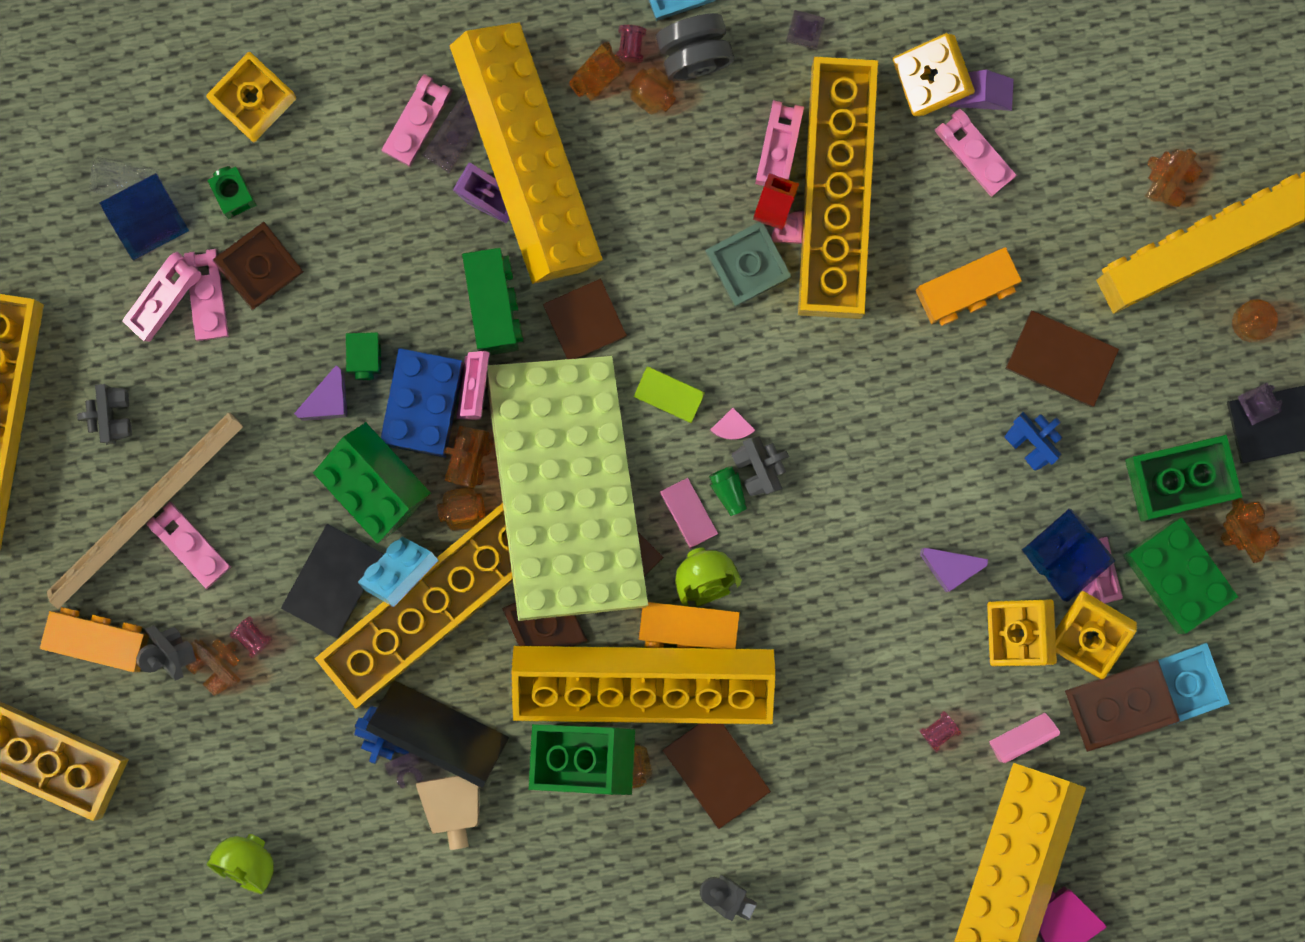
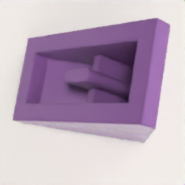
(991, 92)
(481, 192)
(327, 399)
(951, 568)

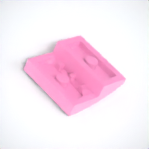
(473, 385)

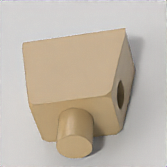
(451, 806)

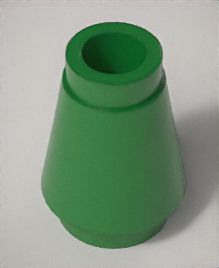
(728, 489)

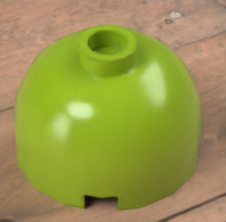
(705, 576)
(243, 862)

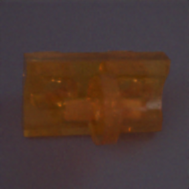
(597, 72)
(1168, 173)
(467, 457)
(1245, 533)
(223, 676)

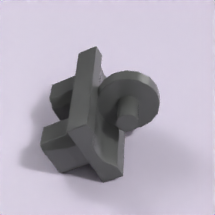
(107, 399)
(755, 454)
(165, 652)
(727, 898)

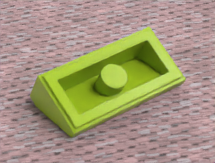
(669, 394)

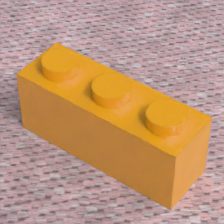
(969, 287)
(688, 627)
(93, 639)

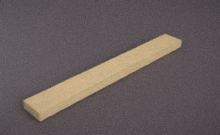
(143, 510)

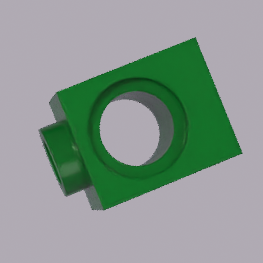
(231, 205)
(363, 355)

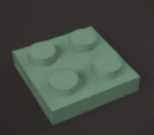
(748, 264)

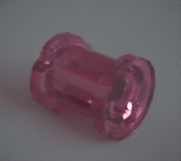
(631, 43)
(250, 637)
(940, 731)

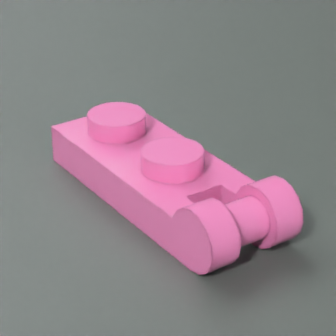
(416, 121)
(779, 142)
(976, 153)
(161, 297)
(207, 298)
(189, 546)

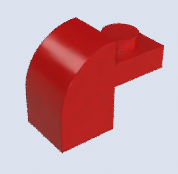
(775, 201)

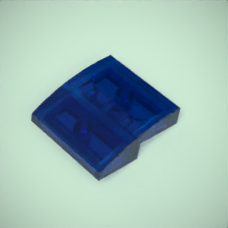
(144, 216)
(1068, 555)

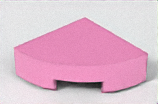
(792, 230)
(732, 426)

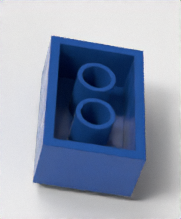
(422, 402)

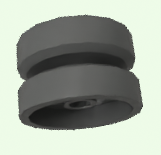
(695, 47)

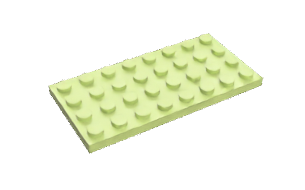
(565, 488)

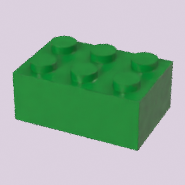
(492, 301)
(1183, 478)
(371, 482)
(1180, 576)
(582, 759)

